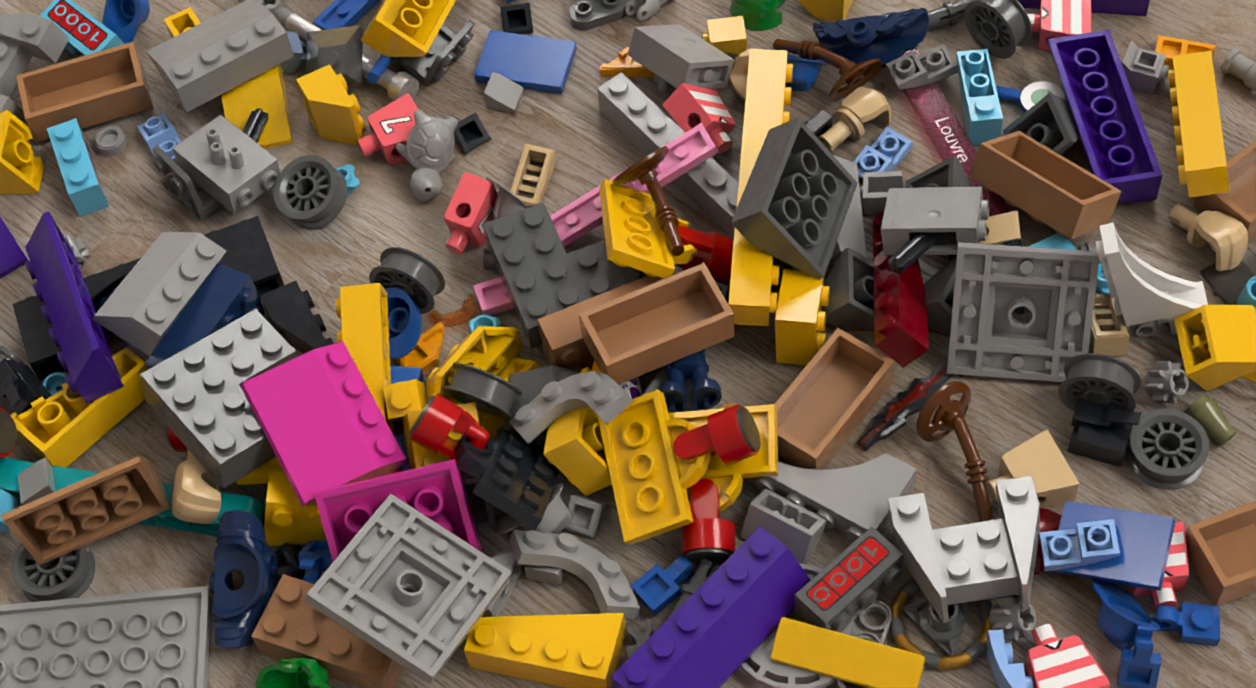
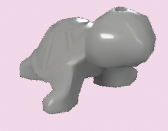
(430, 151)

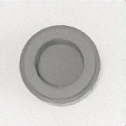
(110, 141)

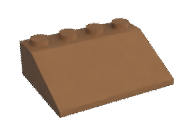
(88, 509)

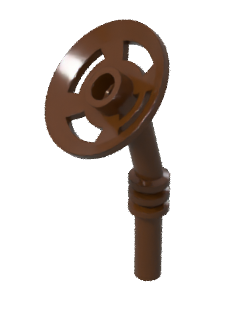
(851, 74)
(666, 216)
(950, 417)

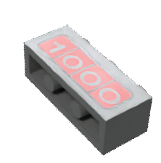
(850, 582)

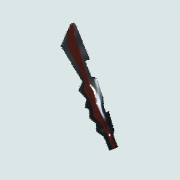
(904, 406)

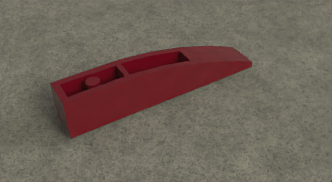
(898, 306)

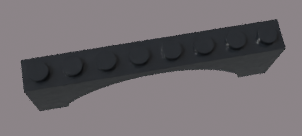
(245, 252)

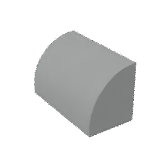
(785, 521)

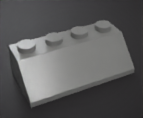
(159, 288)

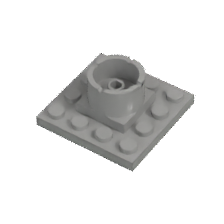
(1020, 310)
(408, 588)

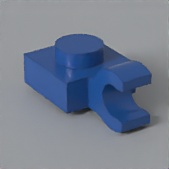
(314, 559)
(660, 587)
(1193, 621)
(1139, 666)

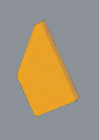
(1176, 47)
(626, 65)
(427, 350)

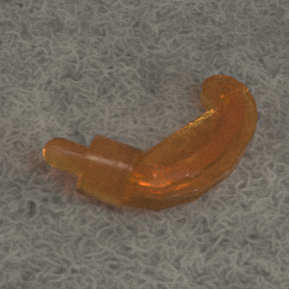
(456, 317)

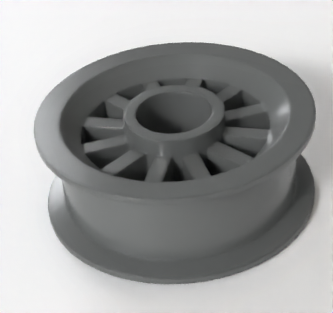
(998, 25)
(323, 202)
(409, 273)
(1100, 381)
(489, 391)
(1167, 468)
(65, 581)

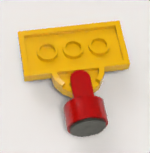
(639, 243)
(661, 457)
(720, 486)

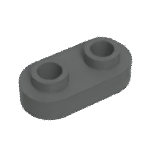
(595, 13)

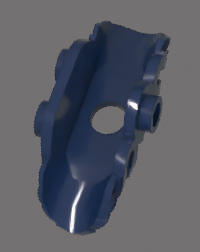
(874, 36)
(245, 549)

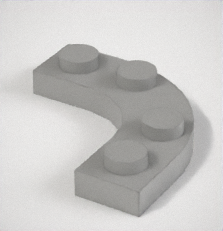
(581, 390)
(594, 568)

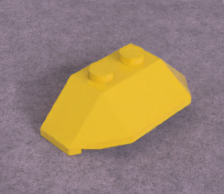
(483, 348)

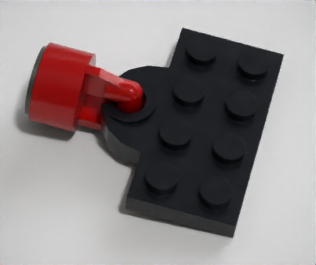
(509, 469)

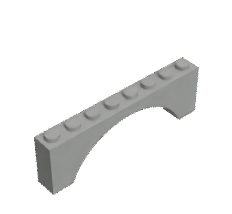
(846, 497)

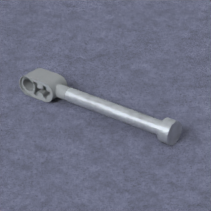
(396, 84)

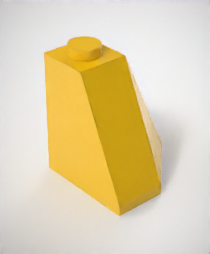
(19, 167)

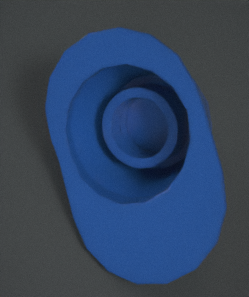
(125, 16)
(804, 72)
(404, 322)
(1120, 615)

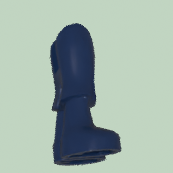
(704, 391)

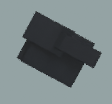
(19, 387)
(1101, 431)

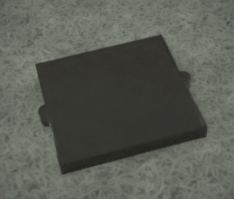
(1230, 283)

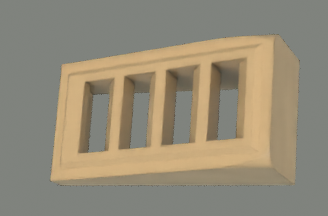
(537, 154)
(1108, 330)

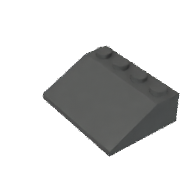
(795, 199)

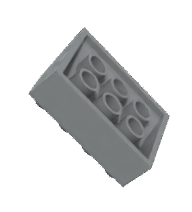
(221, 53)

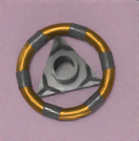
(942, 635)

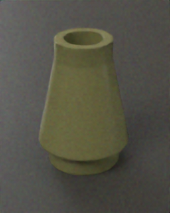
(1211, 418)

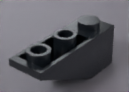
(292, 318)

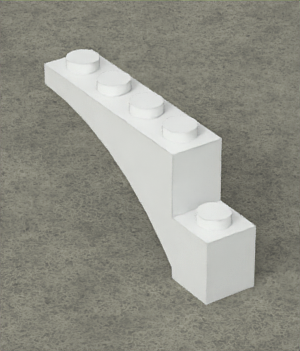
(1141, 290)

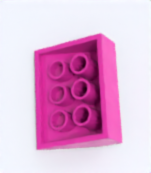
(322, 422)
(430, 489)

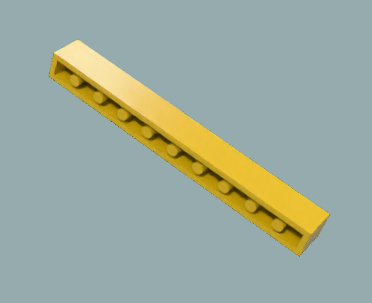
(764, 109)

